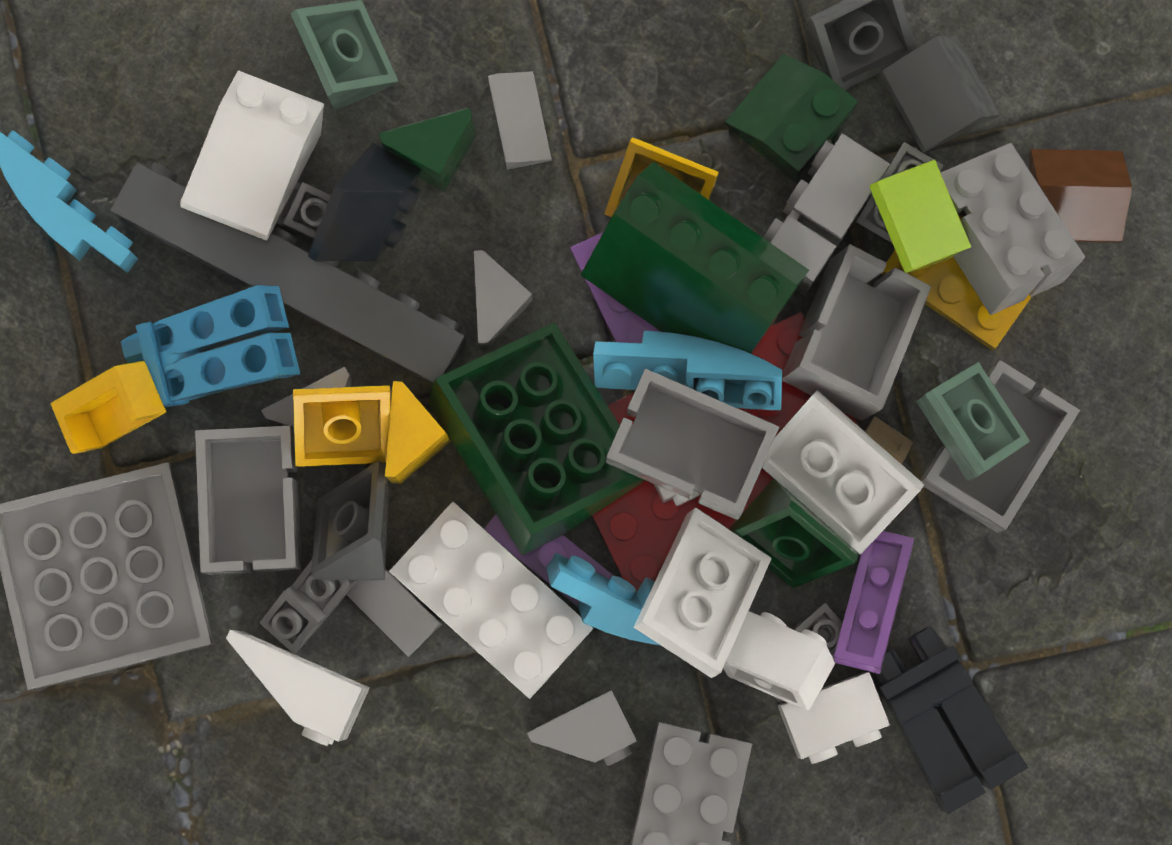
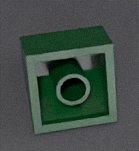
(791, 115)

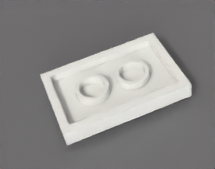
(840, 472)
(703, 593)

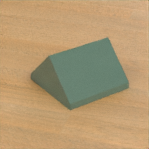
(344, 51)
(972, 421)

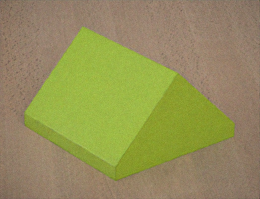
(920, 217)

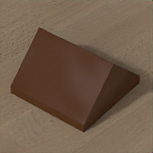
(1086, 190)

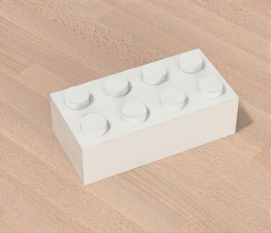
(491, 600)

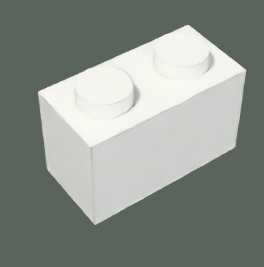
(779, 660)
(838, 715)

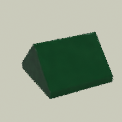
(433, 145)
(792, 536)

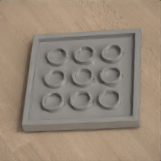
(100, 576)

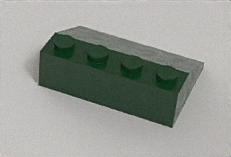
(691, 264)
(533, 436)

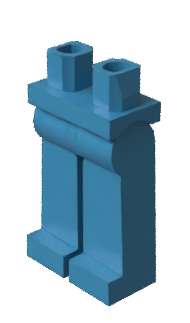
(175, 343)

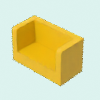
(108, 407)

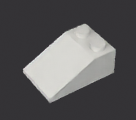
(253, 155)
(306, 691)

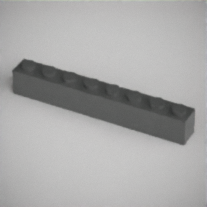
(310, 288)

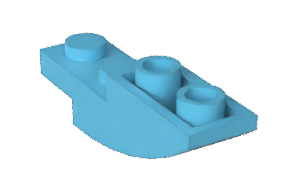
(45, 196)
(694, 362)
(603, 602)

